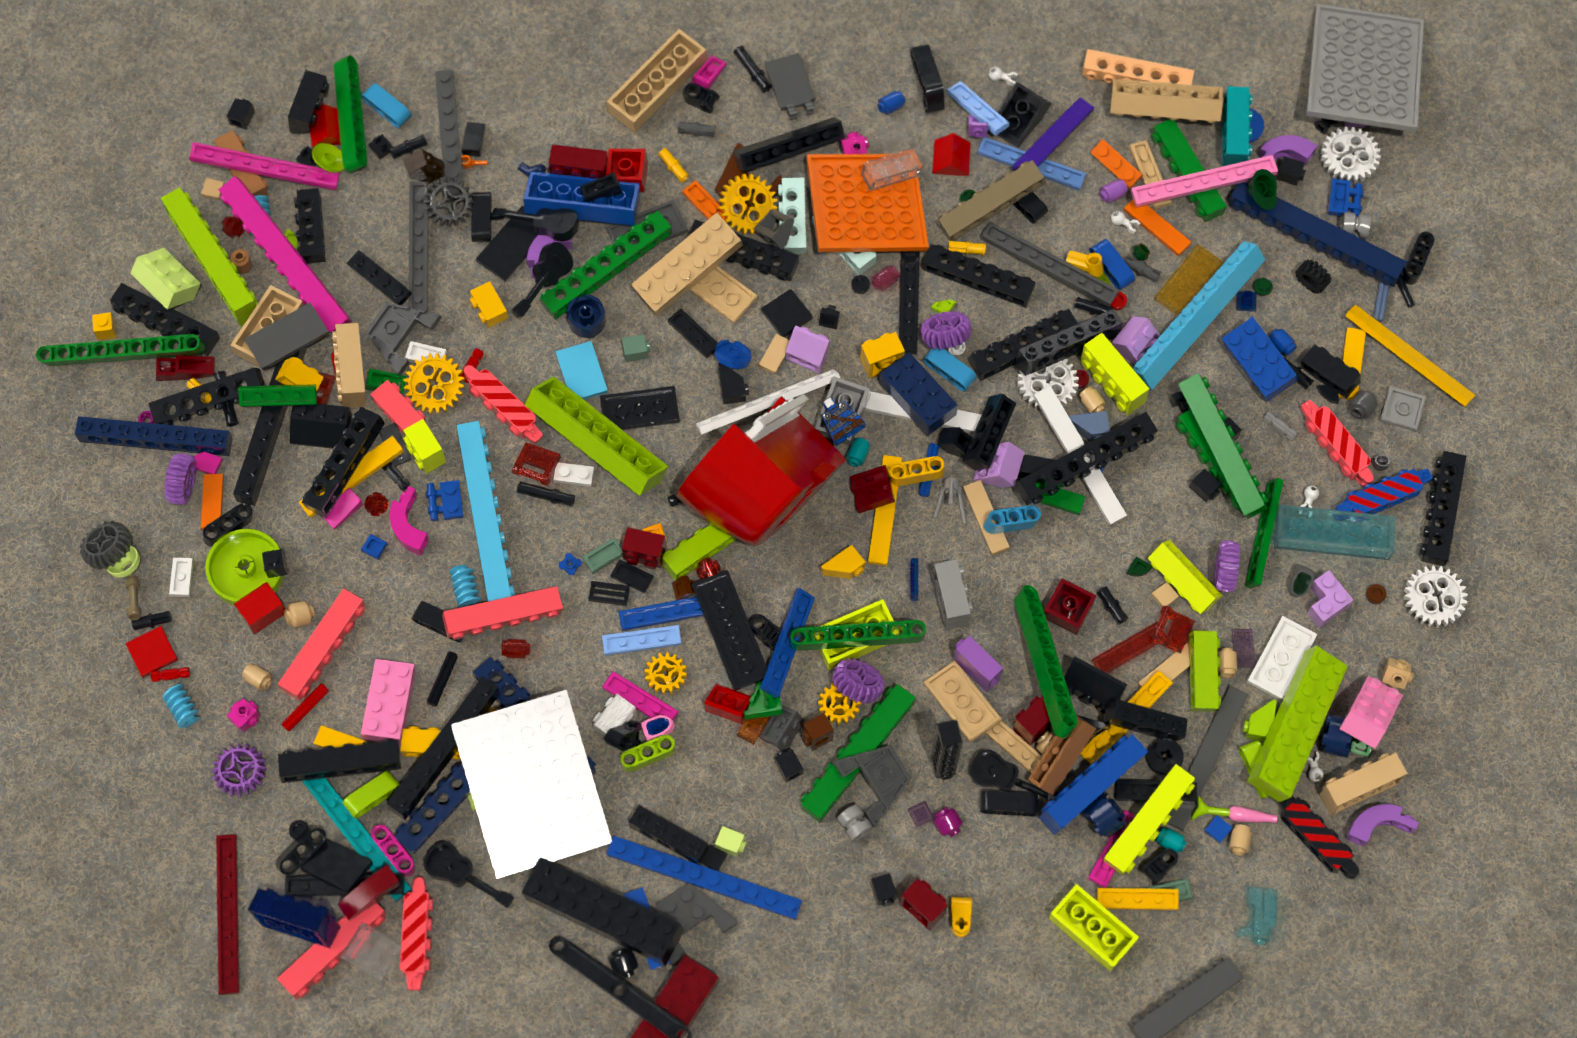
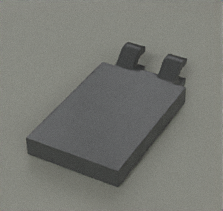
(790, 84)

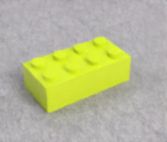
(1114, 374)
(870, 614)
(1093, 927)

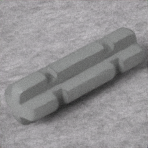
(1280, 425)

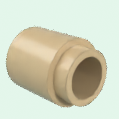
(1092, 400)
(1228, 663)
(257, 677)
(1240, 840)

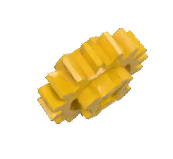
(672, 670)
(830, 712)

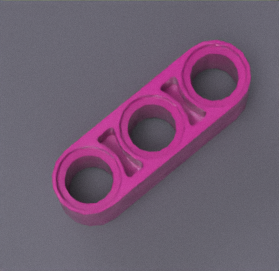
(390, 842)

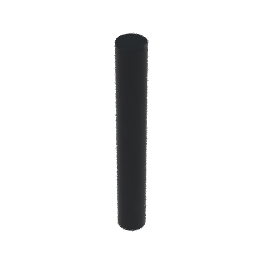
(1405, 292)

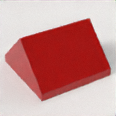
(326, 127)
(951, 155)
(260, 608)
(727, 703)

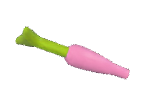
(1235, 813)

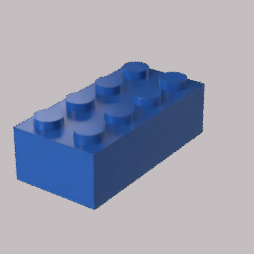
(1259, 359)

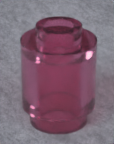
(885, 278)

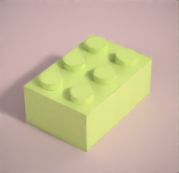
(165, 278)

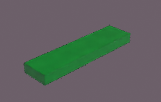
(277, 395)

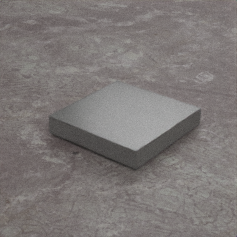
(1403, 409)

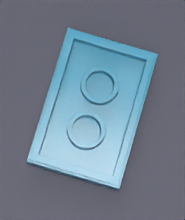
(582, 370)

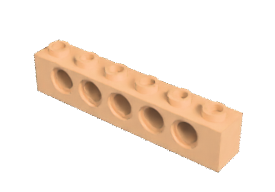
(1131, 66)

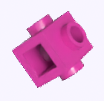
(851, 139)
(244, 714)

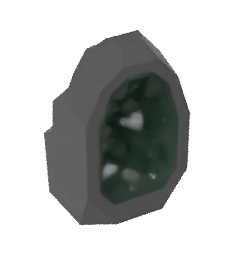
(1301, 580)

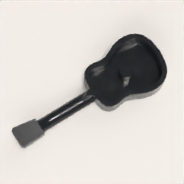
(557, 223)
(552, 264)
(993, 771)
(448, 865)

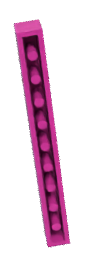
(282, 253)

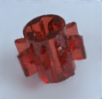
(232, 226)
(376, 504)
(708, 568)

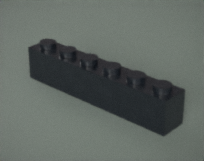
(789, 144)
(339, 761)

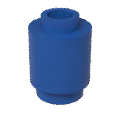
(891, 102)
(1283, 341)

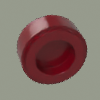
(1083, 379)

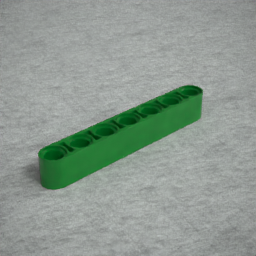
(350, 114)
(849, 640)

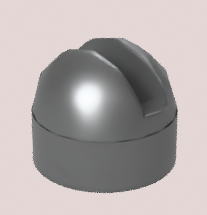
(1380, 461)

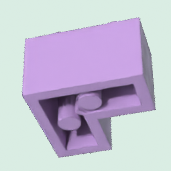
(1332, 601)

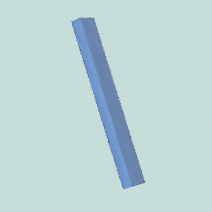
(1050, 170)

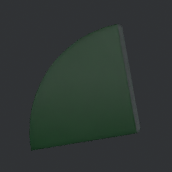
(1139, 567)

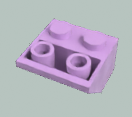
(1135, 339)
(808, 349)
(1004, 467)

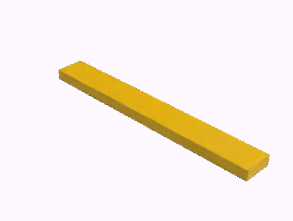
(1410, 355)

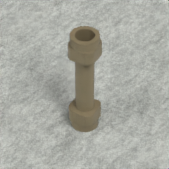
(132, 585)

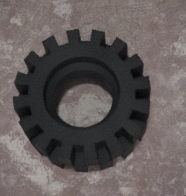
(1313, 276)

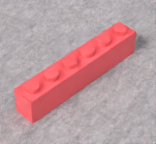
(502, 612)
(322, 644)
(319, 959)

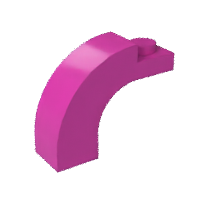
(408, 536)

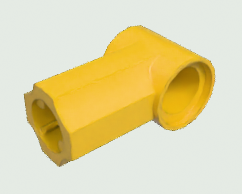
(1090, 263)

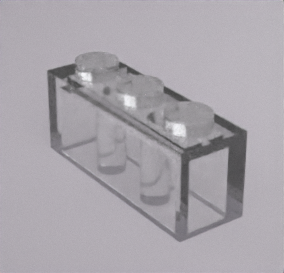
(891, 169)

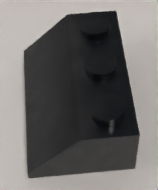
(307, 102)
(318, 424)
(1093, 684)

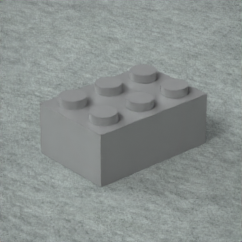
(853, 394)
(952, 594)

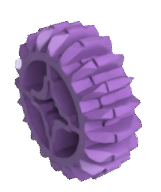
(946, 330)
(180, 478)
(1227, 566)
(858, 680)
(246, 767)

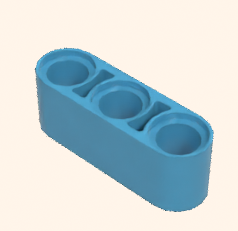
(386, 105)
(950, 368)
(1004, 523)

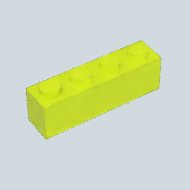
(1184, 577)

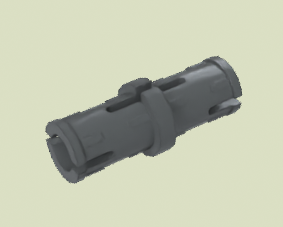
(696, 129)
(1142, 269)

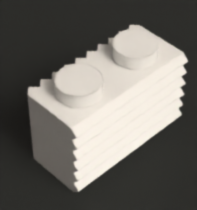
(617, 713)

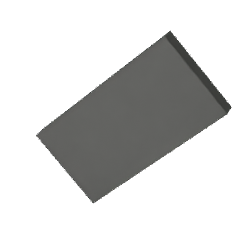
(667, 210)
(286, 336)

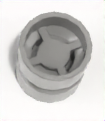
(1356, 225)
(856, 824)

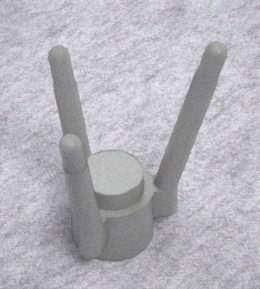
(951, 489)

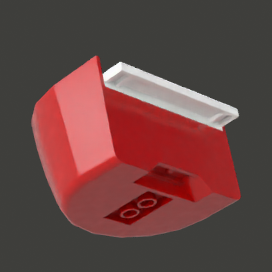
(761, 476)

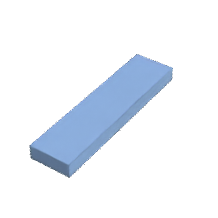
(977, 107)
(641, 640)

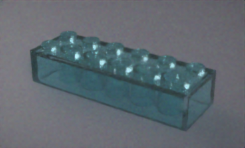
(1334, 532)

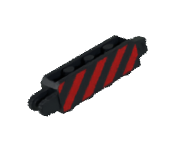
(1317, 837)

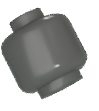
(1363, 404)

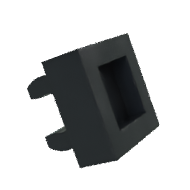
(380, 146)
(305, 157)
(829, 317)
(1178, 399)

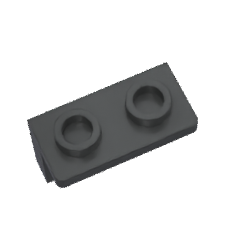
(782, 728)

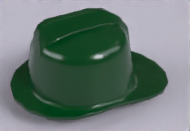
(1263, 189)

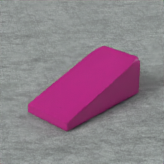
(709, 72)
(345, 506)

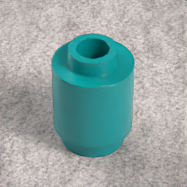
(858, 452)
(1171, 840)

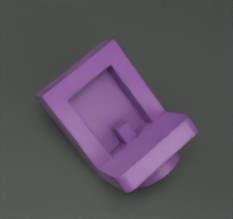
(977, 128)

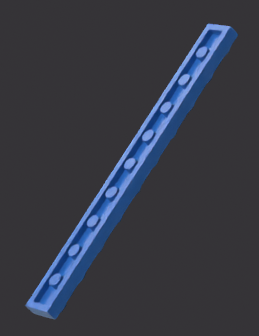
(704, 877)

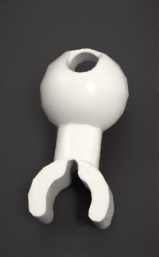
(997, 74)
(1119, 218)
(1310, 496)
(1315, 772)

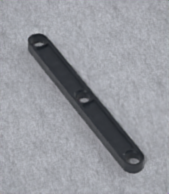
(609, 982)

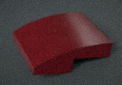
(872, 489)

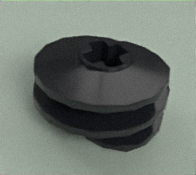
(1156, 752)

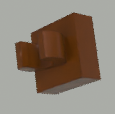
(682, 588)

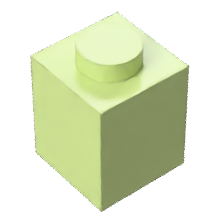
(730, 841)

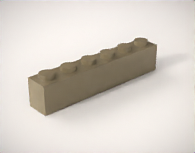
(992, 200)

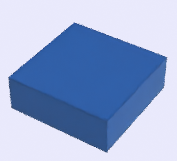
(374, 546)
(1218, 829)

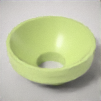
(132, 557)

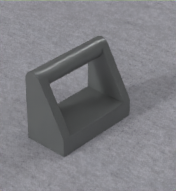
(781, 235)

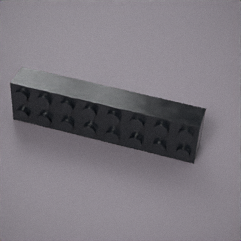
(603, 911)

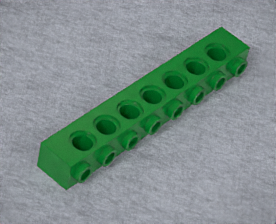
(603, 274)

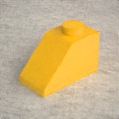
(845, 564)

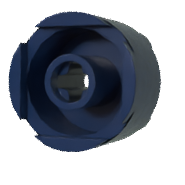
(586, 316)
(1334, 739)
(1106, 815)

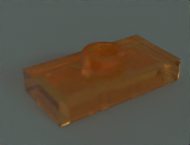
(752, 729)

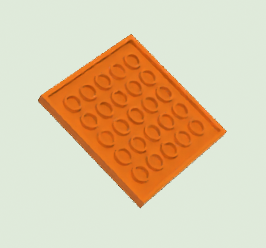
(860, 219)

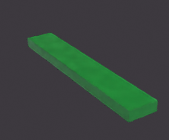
(1264, 534)

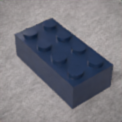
(918, 394)

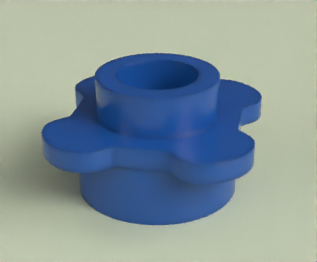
(570, 559)

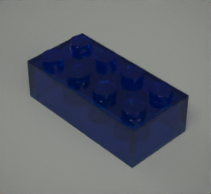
(294, 917)

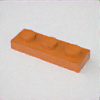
(1116, 163)

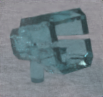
(1263, 915)

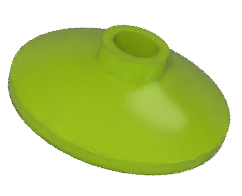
(328, 157)

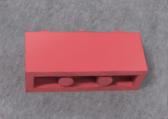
(395, 406)

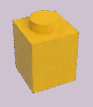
(104, 326)

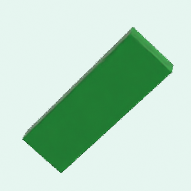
(1064, 500)

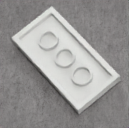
(1281, 658)

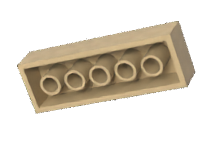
(656, 80)
(1167, 100)
(687, 264)

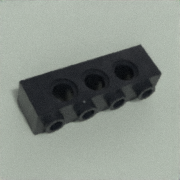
(310, 199)
(989, 432)
(1145, 720)
(668, 835)

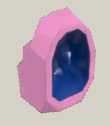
(657, 727)

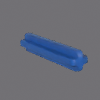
(925, 486)

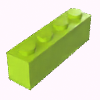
(690, 552)
(1204, 671)

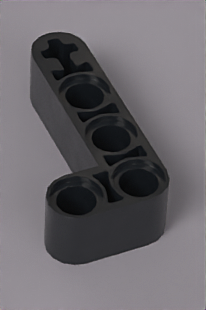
(928, 77)

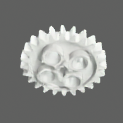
(1343, 142)
(1066, 391)
(1419, 600)

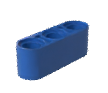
(1114, 265)

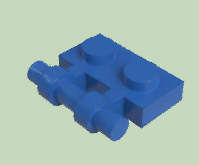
(1339, 198)
(451, 500)

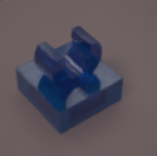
(1246, 301)

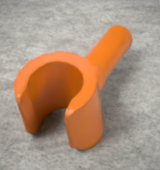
(470, 163)

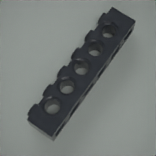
(771, 254)
(985, 283)
(126, 295)
(1067, 342)
(986, 369)
(160, 407)
(1455, 465)
(343, 472)
(946, 749)

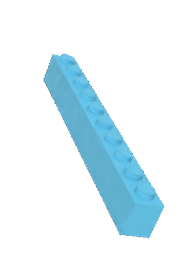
(1199, 314)
(484, 511)

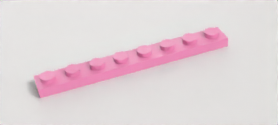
(1201, 181)

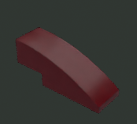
(184, 368)
(368, 893)

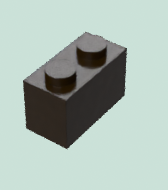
(424, 166)

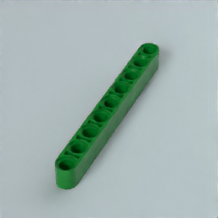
(111, 350)
(1045, 662)

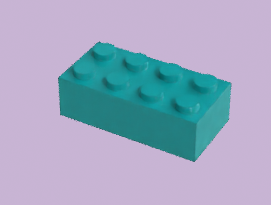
(1235, 125)

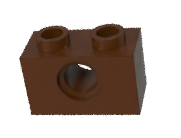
(817, 732)

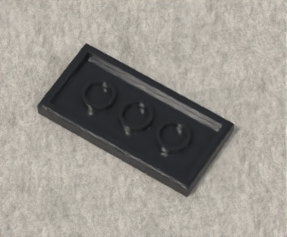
(508, 247)
(641, 407)

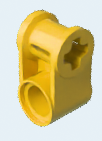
(961, 913)

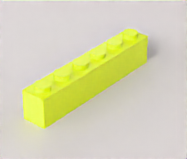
(1149, 819)

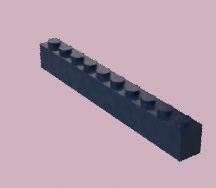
(1322, 236)

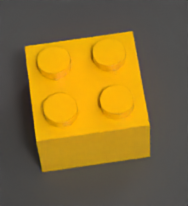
(881, 353)

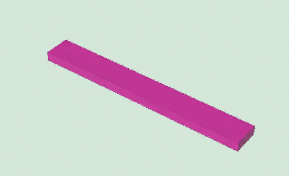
(263, 166)

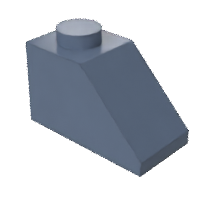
(1091, 424)

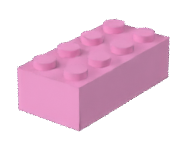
(388, 700)
(1371, 711)

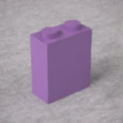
(977, 663)

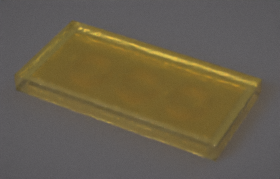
(1188, 279)

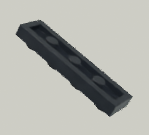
(379, 278)
(1142, 790)

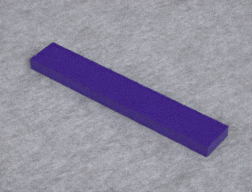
(1056, 133)

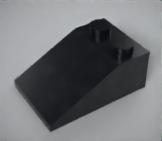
(1023, 112)

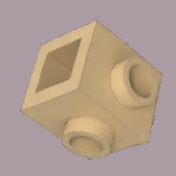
(1397, 673)

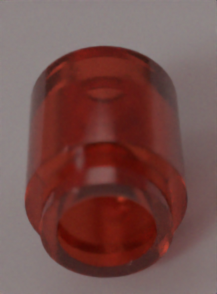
(515, 648)

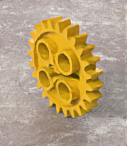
(733, 197)
(451, 388)

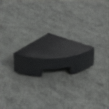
(1328, 394)

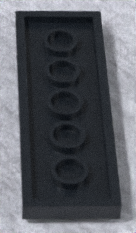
(730, 630)

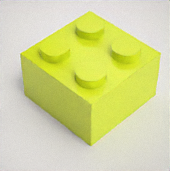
(423, 446)

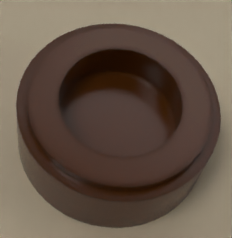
(1376, 594)

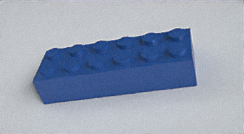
(564, 191)
(1096, 780)

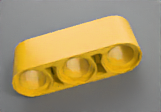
(923, 464)

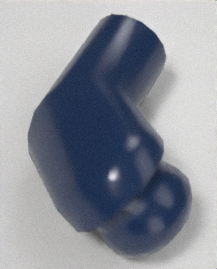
(536, 168)

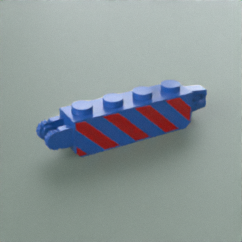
(1387, 492)

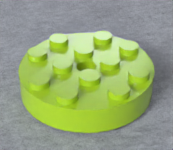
(230, 555)

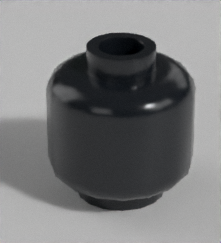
(623, 962)

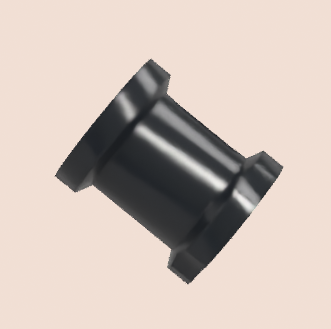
(1324, 124)

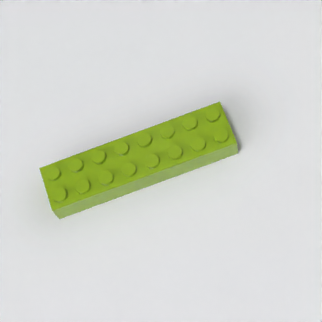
(210, 255)
(596, 435)
(1297, 724)

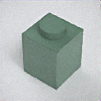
(635, 348)

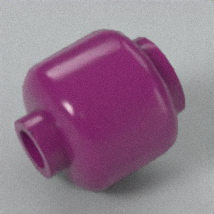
(948, 822)

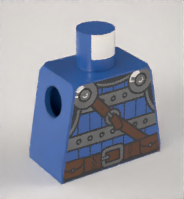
(841, 421)

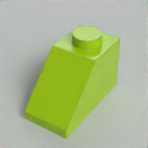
(1260, 722)

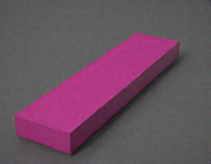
(638, 697)
(1102, 872)

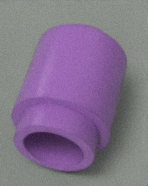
(1113, 191)

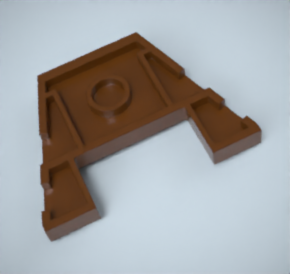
(731, 170)

